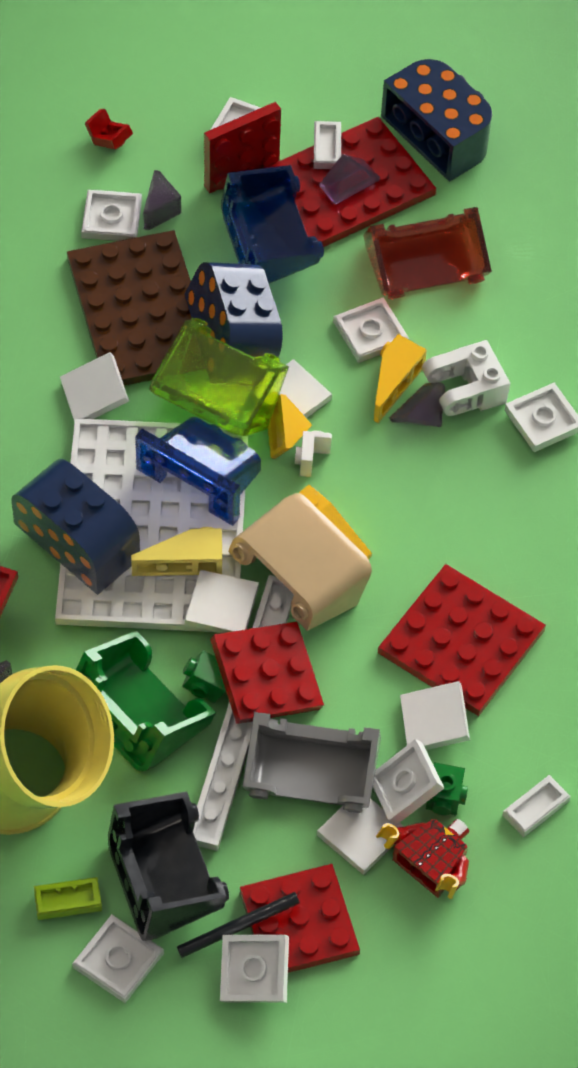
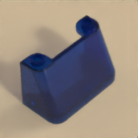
(267, 223)

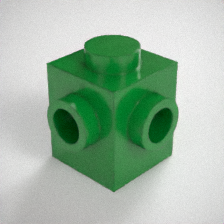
(204, 677)
(453, 794)

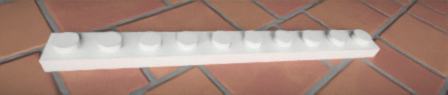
(234, 738)

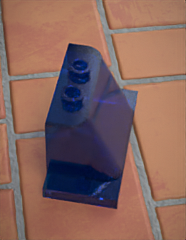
(204, 459)

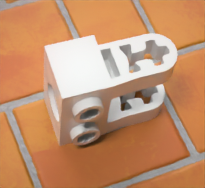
(482, 370)

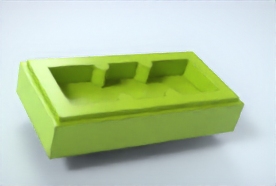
(67, 898)

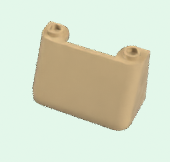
(308, 558)

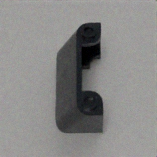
(162, 864)

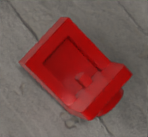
(106, 132)

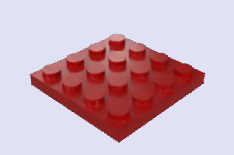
(462, 636)

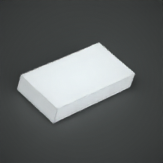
(326, 144)
(536, 806)

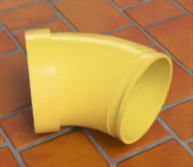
(74, 719)

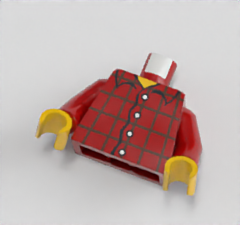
(430, 853)

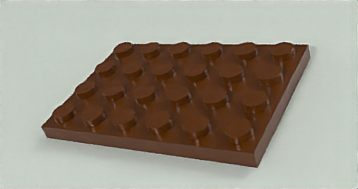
(133, 299)

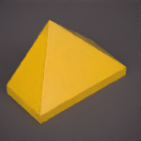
(285, 426)

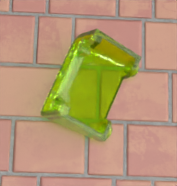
(219, 380)

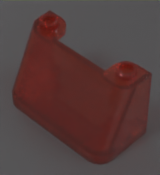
(428, 253)

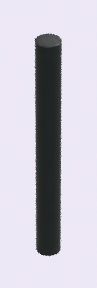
(238, 924)

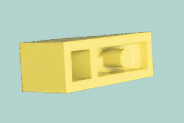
(181, 554)

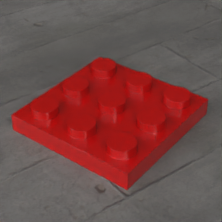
(242, 145)
(267, 671)
(316, 927)

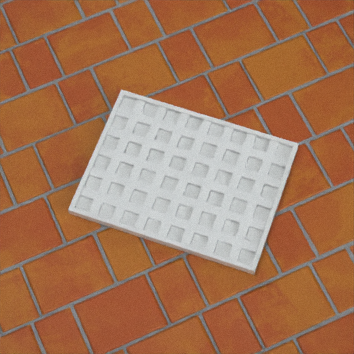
(160, 510)

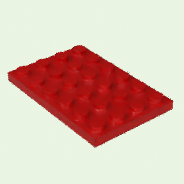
(399, 187)

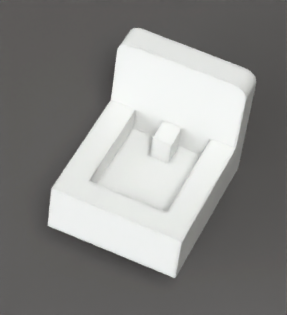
(311, 443)

